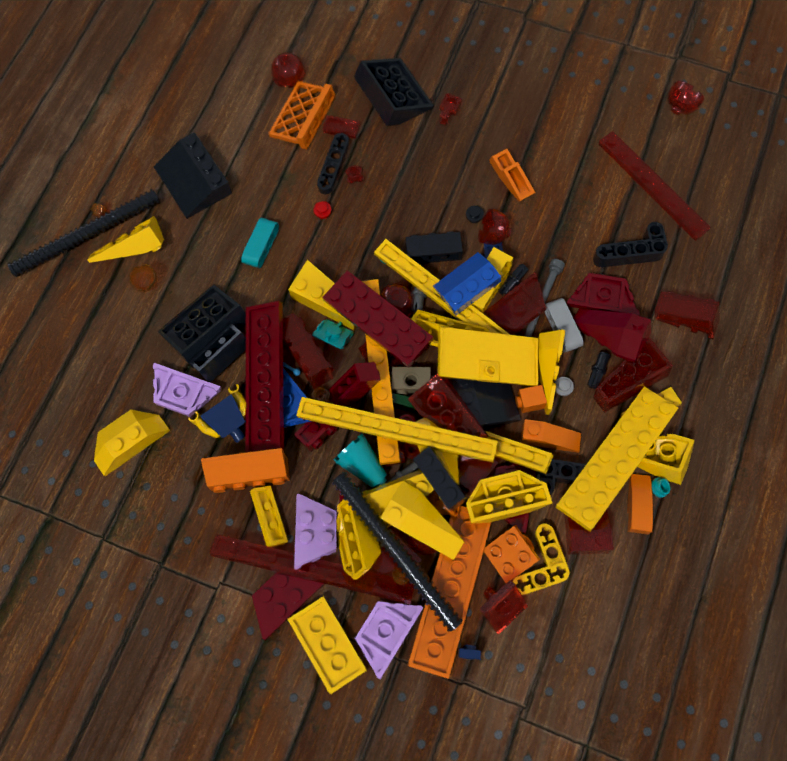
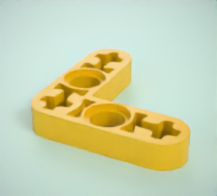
(551, 564)

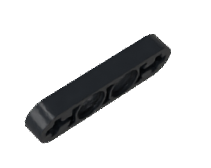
(333, 163)

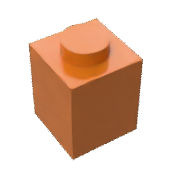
(531, 399)

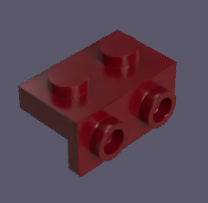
(313, 434)

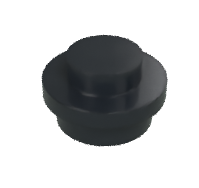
(474, 214)

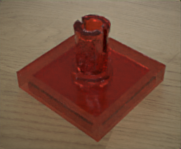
(502, 606)

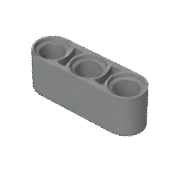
(561, 319)

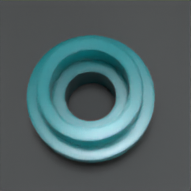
(660, 487)

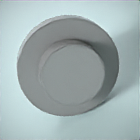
(564, 386)

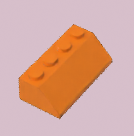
(246, 470)

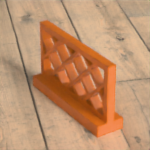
(313, 116)

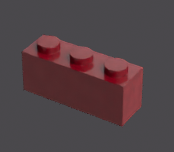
(355, 383)

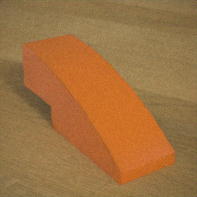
(512, 175)
(640, 504)

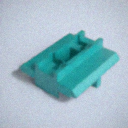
(333, 333)

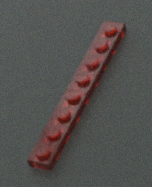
(654, 186)

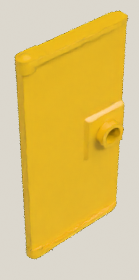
(487, 356)

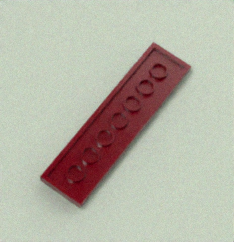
(264, 377)

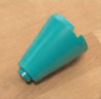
(362, 462)

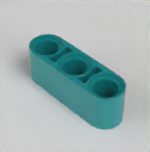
(260, 242)

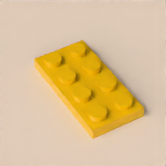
(327, 645)

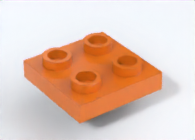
(511, 554)

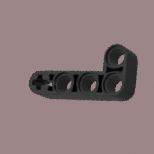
(607, 254)
(556, 474)

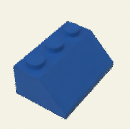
(467, 283)

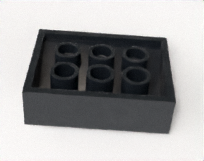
(392, 90)
(192, 176)
(202, 322)
(488, 401)

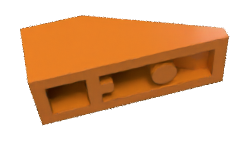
(549, 436)

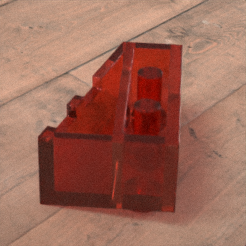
(688, 311)

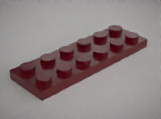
(378, 318)

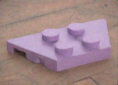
(181, 391)
(314, 531)
(385, 633)

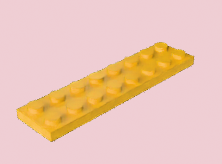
(616, 459)

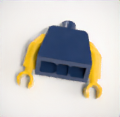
(224, 417)

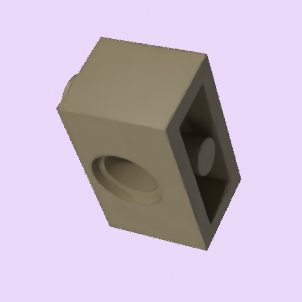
(401, 375)

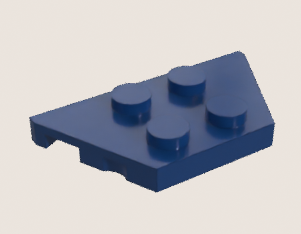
(291, 397)

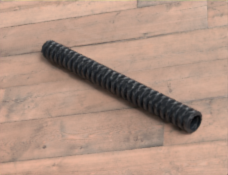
(83, 233)
(397, 552)

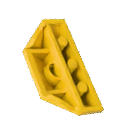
(431, 322)
(127, 438)
(507, 497)
(355, 542)

